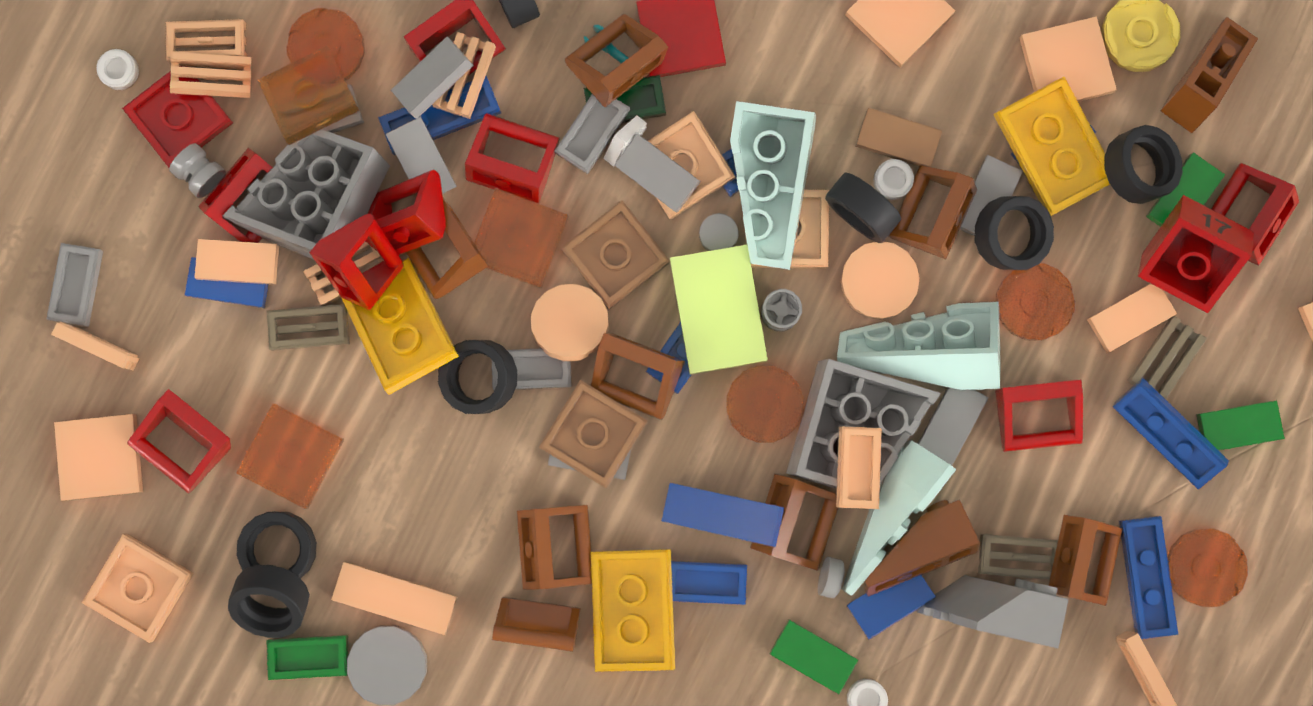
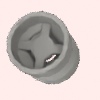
(196, 170)
(783, 304)

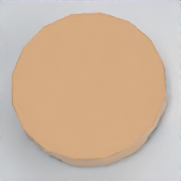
(880, 280)
(569, 322)

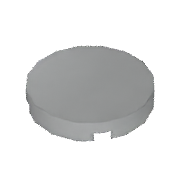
(387, 665)

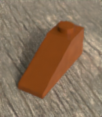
(1209, 75)
(931, 543)

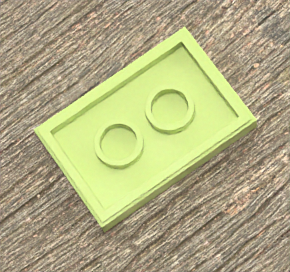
(718, 309)

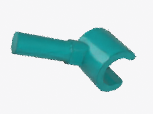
(610, 49)

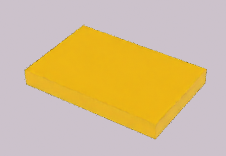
(1054, 146)
(403, 331)
(632, 610)

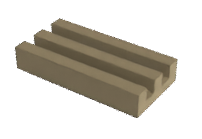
(340, 325)
(1186, 332)
(985, 556)

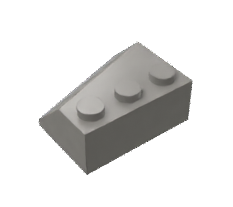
(311, 191)
(854, 398)
(1018, 612)

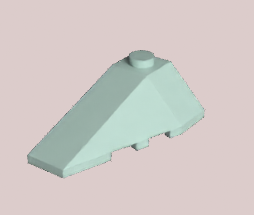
(771, 168)
(945, 349)
(905, 489)

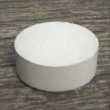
(117, 69)
(893, 179)
(867, 693)

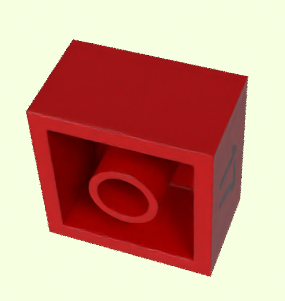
(1196, 254)

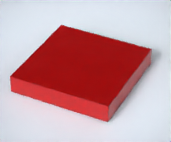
(688, 30)
(176, 120)

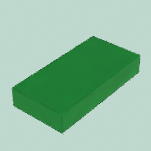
(1197, 183)
(1242, 425)
(813, 656)
(307, 657)

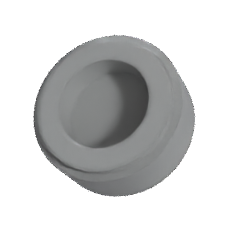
(718, 232)
(831, 577)

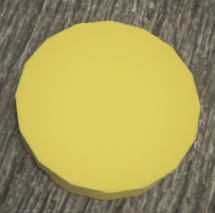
(1140, 34)

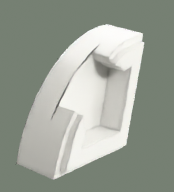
(623, 138)

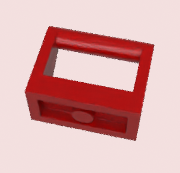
(446, 23)
(506, 176)
(230, 189)
(1274, 213)
(417, 223)
(334, 258)
(1070, 390)
(192, 423)

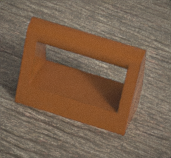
(628, 73)
(950, 218)
(463, 269)
(649, 357)
(790, 494)
(537, 551)
(1074, 557)
(536, 624)

